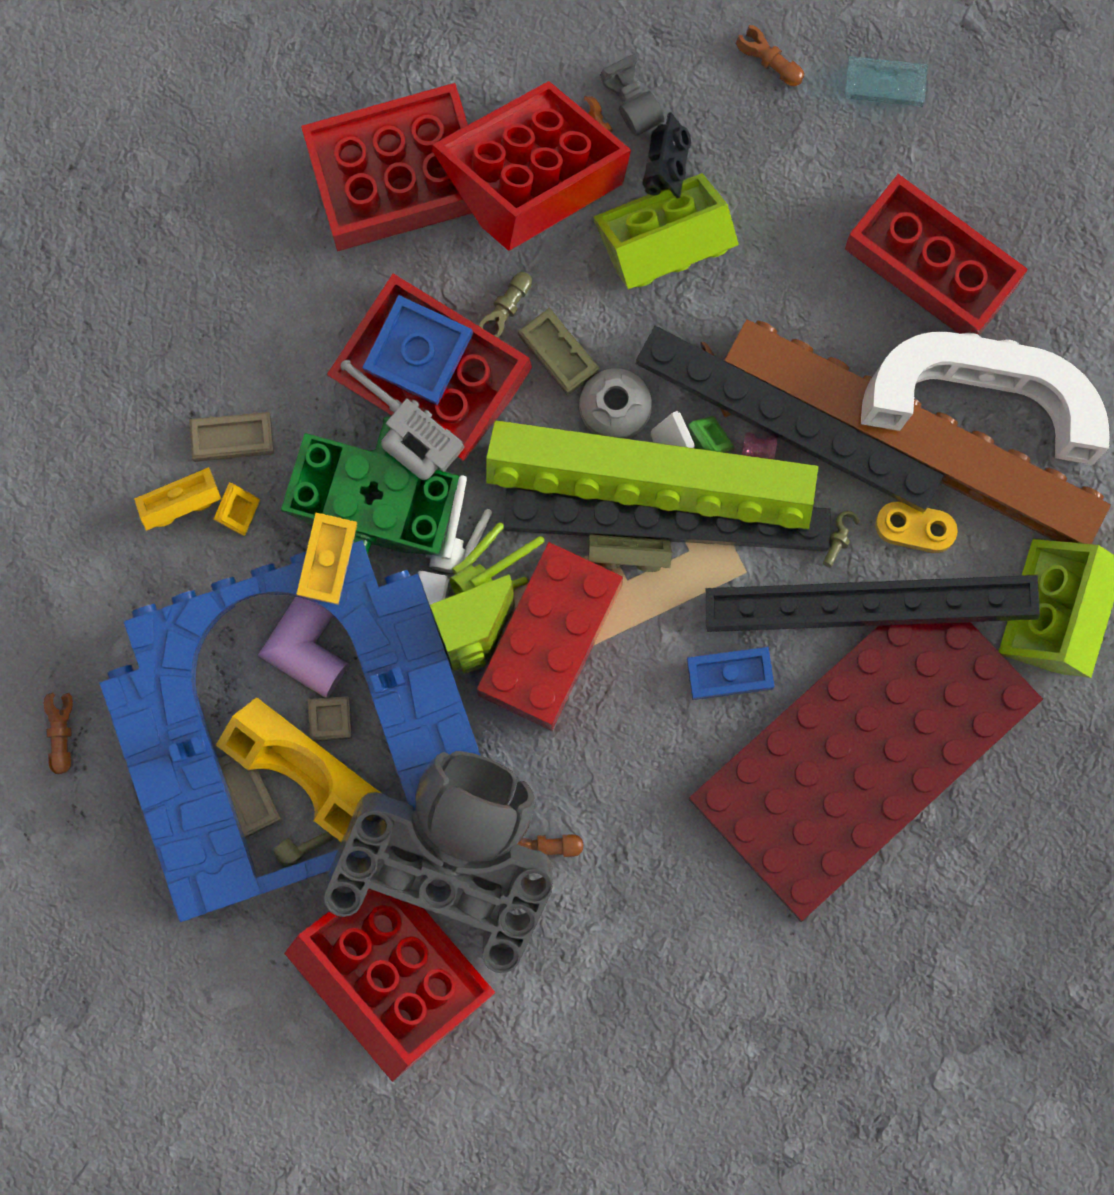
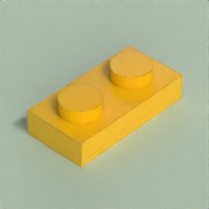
(177, 499)
(327, 558)

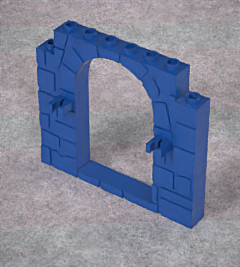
(173, 751)

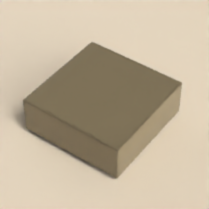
(330, 718)

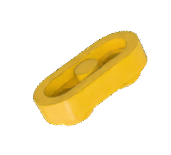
(916, 528)

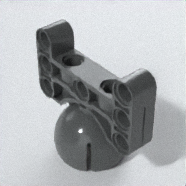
(457, 836)

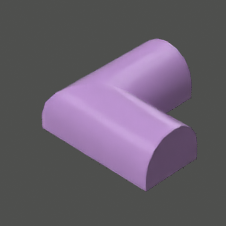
(295, 650)

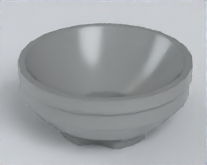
(615, 423)

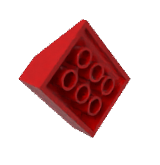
(532, 164)
(381, 167)
(478, 388)
(390, 978)

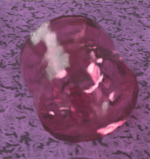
(759, 447)

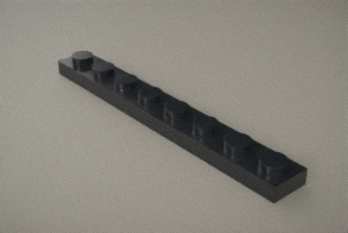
(789, 419)
(571, 515)
(872, 603)

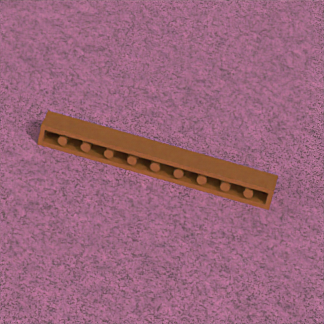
(967, 459)

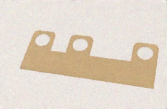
(662, 590)

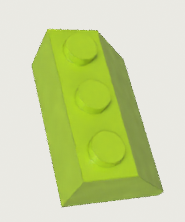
(665, 232)
(1073, 607)
(474, 622)

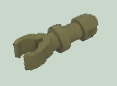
(506, 304)

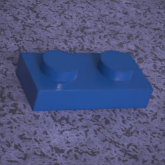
(730, 673)

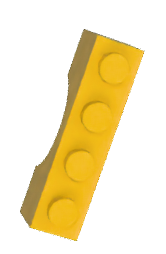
(266, 740)

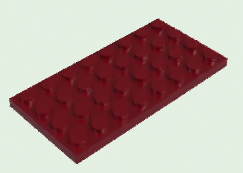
(862, 755)

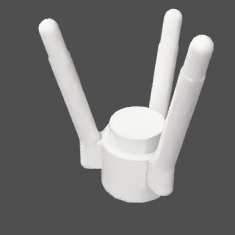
(452, 548)

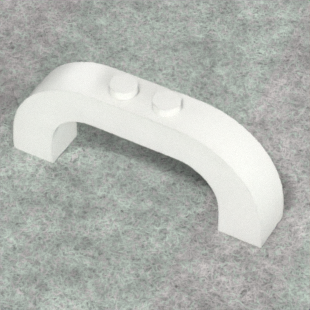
(999, 365)

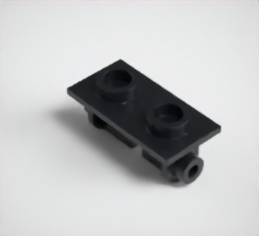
(668, 156)

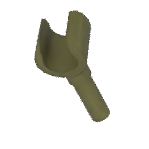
(289, 854)

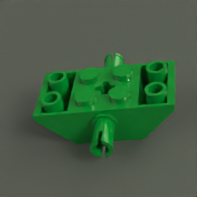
(338, 476)

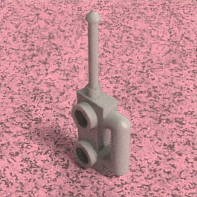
(412, 421)

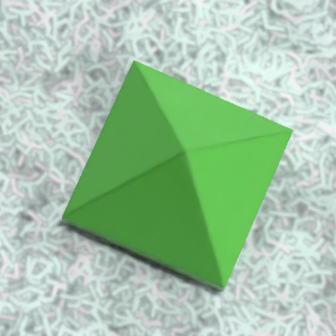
(709, 435)

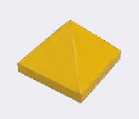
(236, 509)

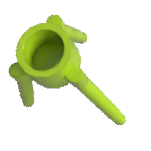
(469, 577)

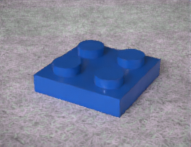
(417, 350)

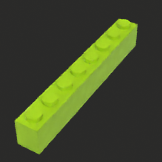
(651, 474)

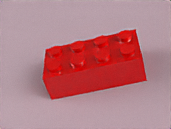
(935, 258)
(550, 636)

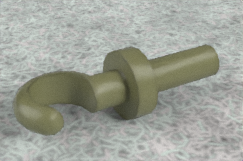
(839, 540)

